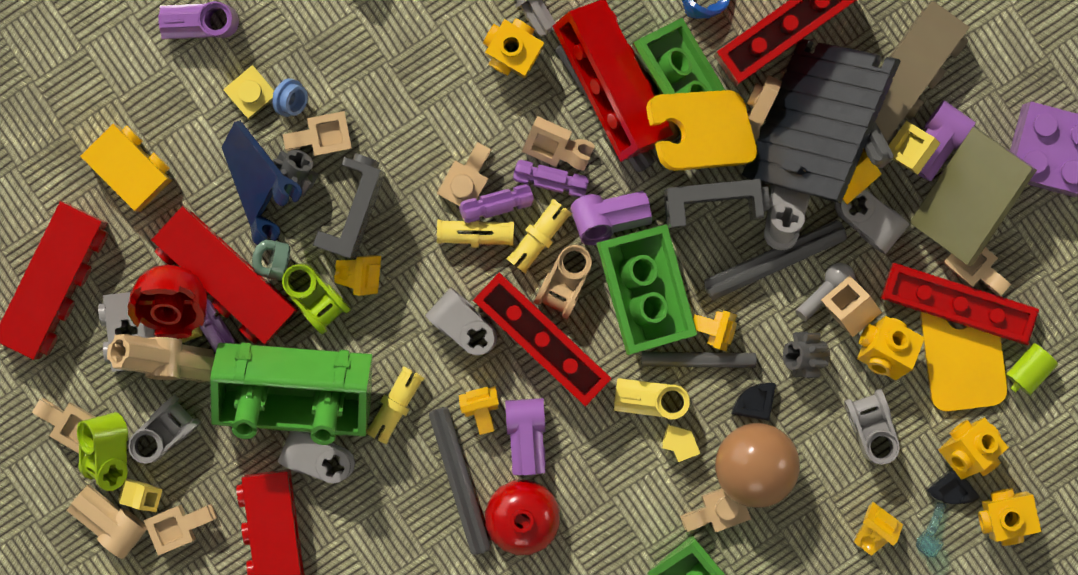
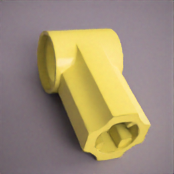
(646, 398)

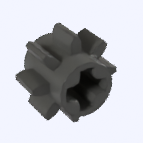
(297, 167)
(806, 355)

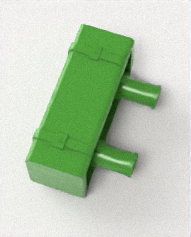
(291, 391)

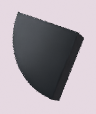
(755, 401)
(952, 489)

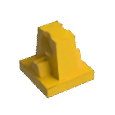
(359, 274)
(720, 329)
(480, 403)
(877, 530)

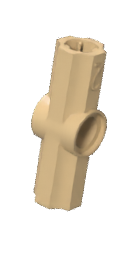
(161, 358)

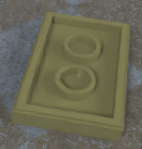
(972, 196)

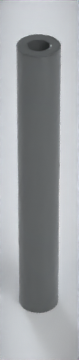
(698, 359)

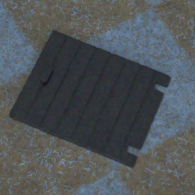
(821, 119)

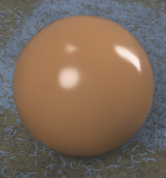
(757, 465)

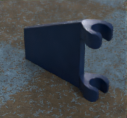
(256, 181)

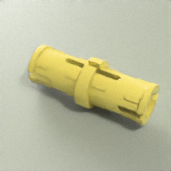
(502, 233)
(539, 236)
(395, 405)

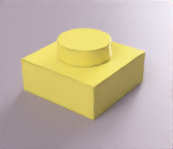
(250, 92)
(913, 147)

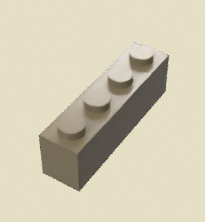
(922, 53)

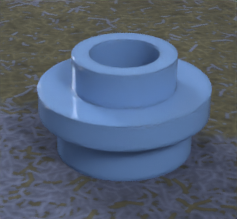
(289, 98)

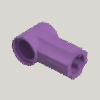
(194, 21)
(950, 129)
(600, 218)
(526, 427)

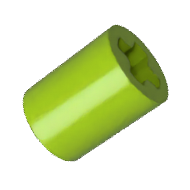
(1031, 369)

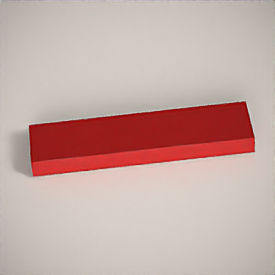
(959, 303)

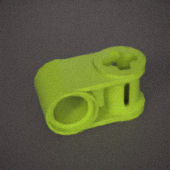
(315, 298)
(103, 450)

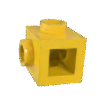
(518, 61)
(889, 347)
(973, 448)
(1022, 518)

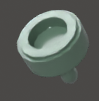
(277, 262)

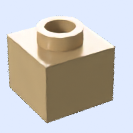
(851, 306)

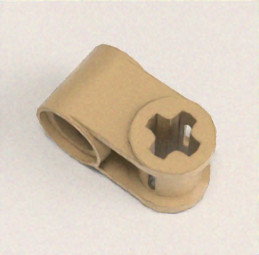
(564, 283)

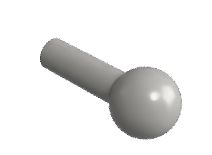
(833, 277)

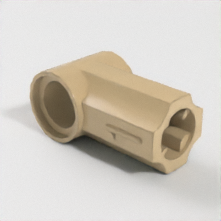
(115, 527)

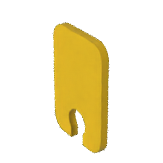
(711, 126)
(962, 366)

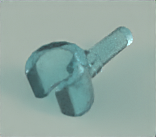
(927, 541)

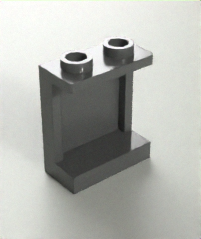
(751, 190)
(360, 211)

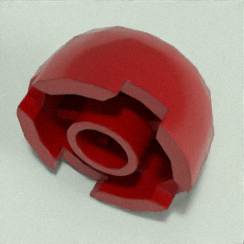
(168, 301)
(506, 510)

